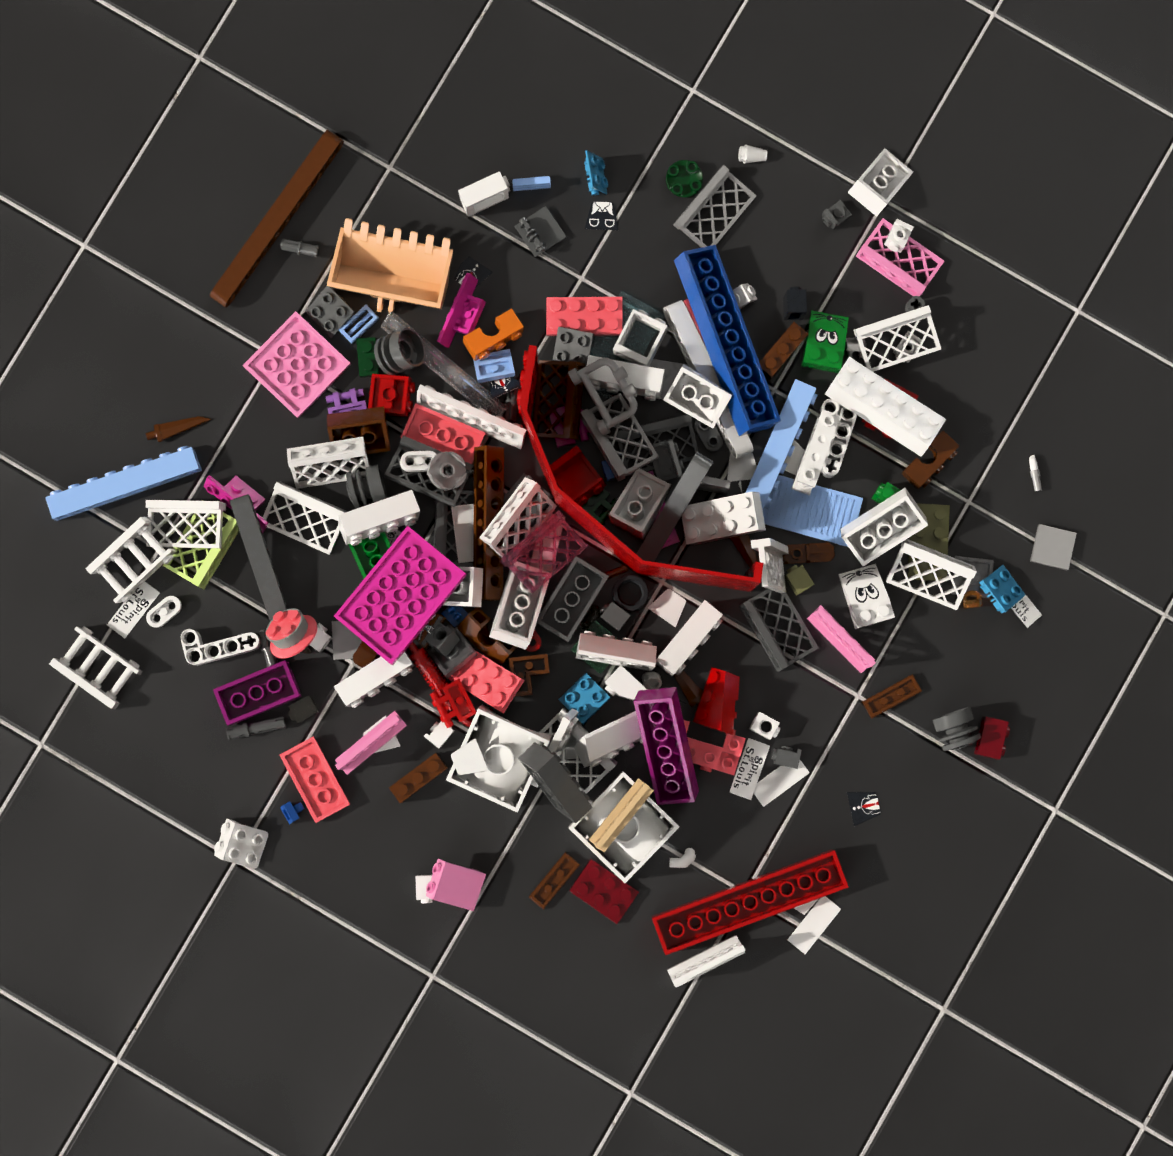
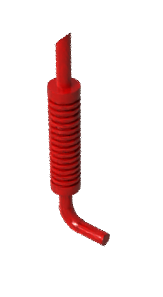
(432, 675)

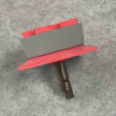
(290, 633)

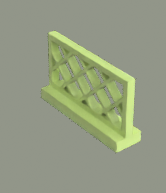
(213, 557)

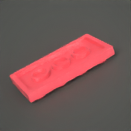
(590, 314)
(443, 432)
(488, 682)
(314, 779)

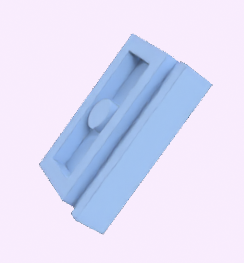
(495, 366)

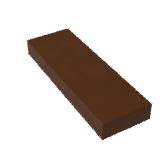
(891, 696)
(554, 880)

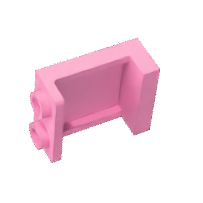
(455, 885)

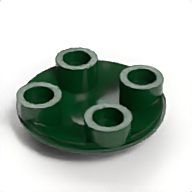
(684, 178)

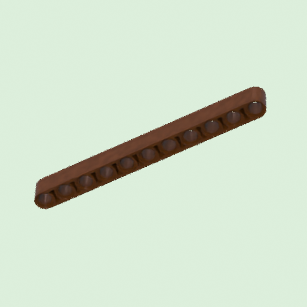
(276, 218)

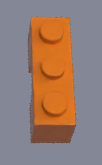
(481, 345)

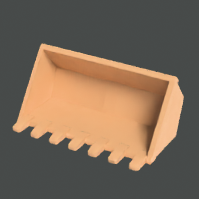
(391, 266)

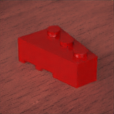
(718, 702)

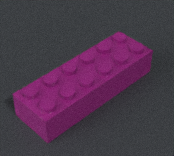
(666, 745)

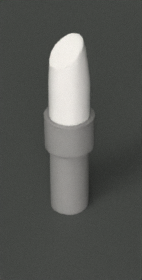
(1035, 473)

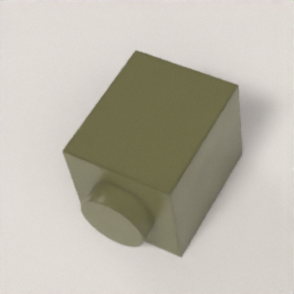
(798, 579)

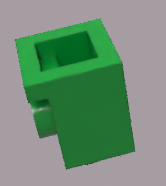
(884, 491)

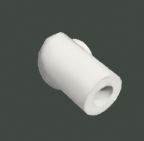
(684, 861)

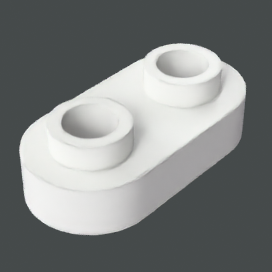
(418, 459)
(164, 611)

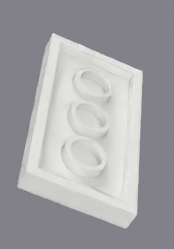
(561, 736)

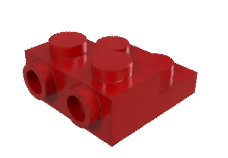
(392, 393)

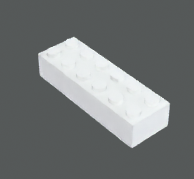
(885, 406)

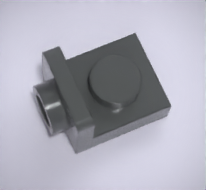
(836, 215)

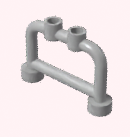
(628, 390)

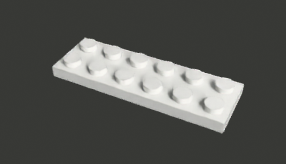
(479, 418)

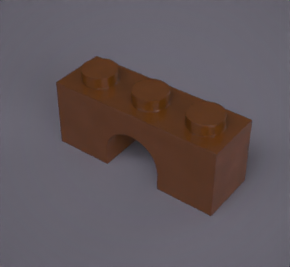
(782, 350)
(919, 473)
(475, 629)
(418, 778)

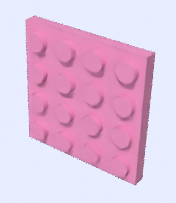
(296, 364)

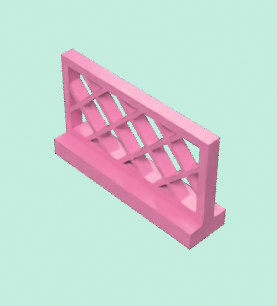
(894, 272)
(841, 639)
(370, 743)

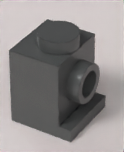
(786, 757)

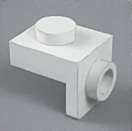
(744, 294)

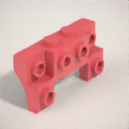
(714, 757)

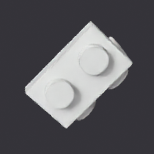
(240, 844)

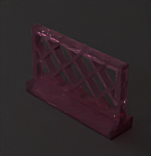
(533, 539)

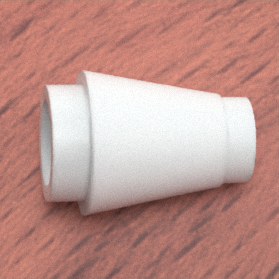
(751, 154)

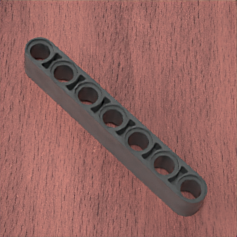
(674, 507)
(258, 555)

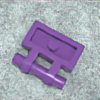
(351, 394)

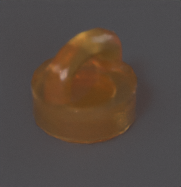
(972, 603)

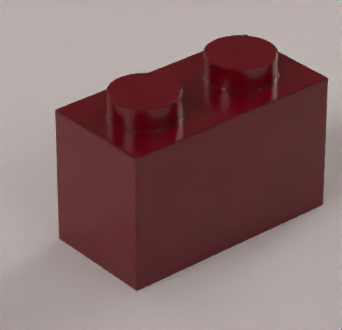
(993, 736)

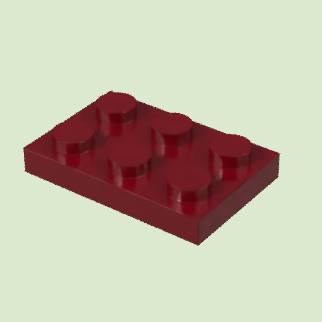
(604, 891)

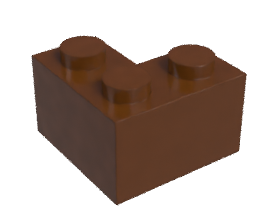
(526, 667)

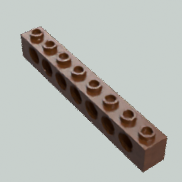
(487, 504)

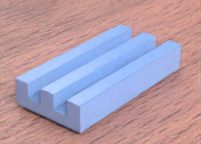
(531, 183)
(347, 335)

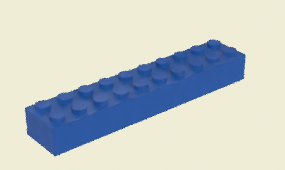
(727, 339)

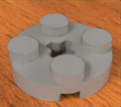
(457, 470)

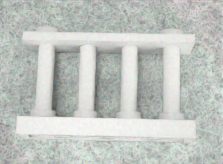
(816, 452)
(113, 553)
(94, 686)

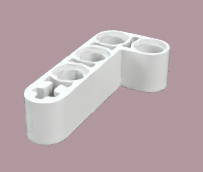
(837, 440)
(223, 646)

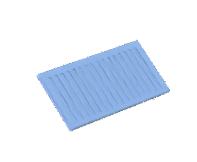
(812, 515)

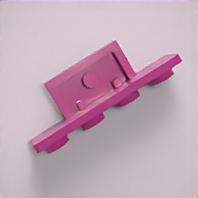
(463, 313)
(235, 489)

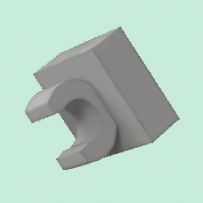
(852, 345)

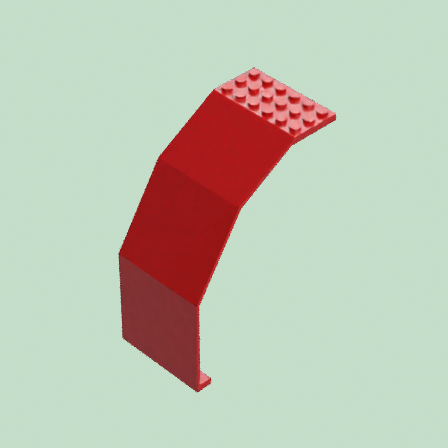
(673, 572)

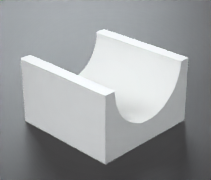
(500, 746)
(637, 840)

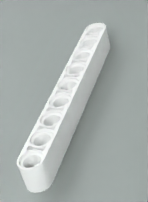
(699, 360)

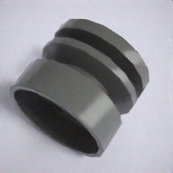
(399, 351)
(366, 487)
(956, 729)

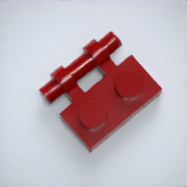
(458, 700)

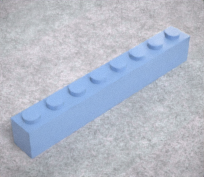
(780, 442)
(123, 483)

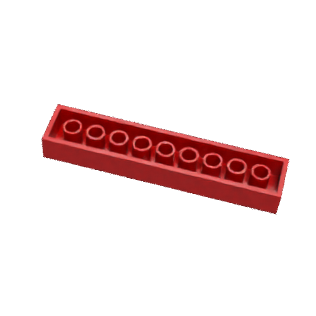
(749, 901)

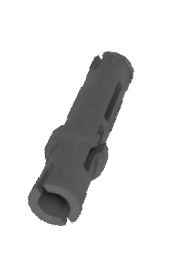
(255, 728)

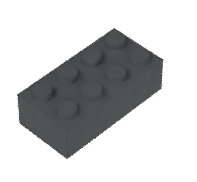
(572, 599)
(556, 782)

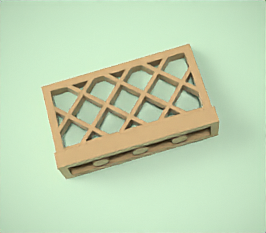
(621, 815)

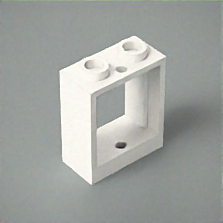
(484, 193)
(630, 355)

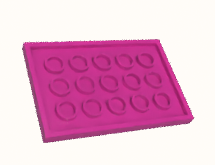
(400, 595)

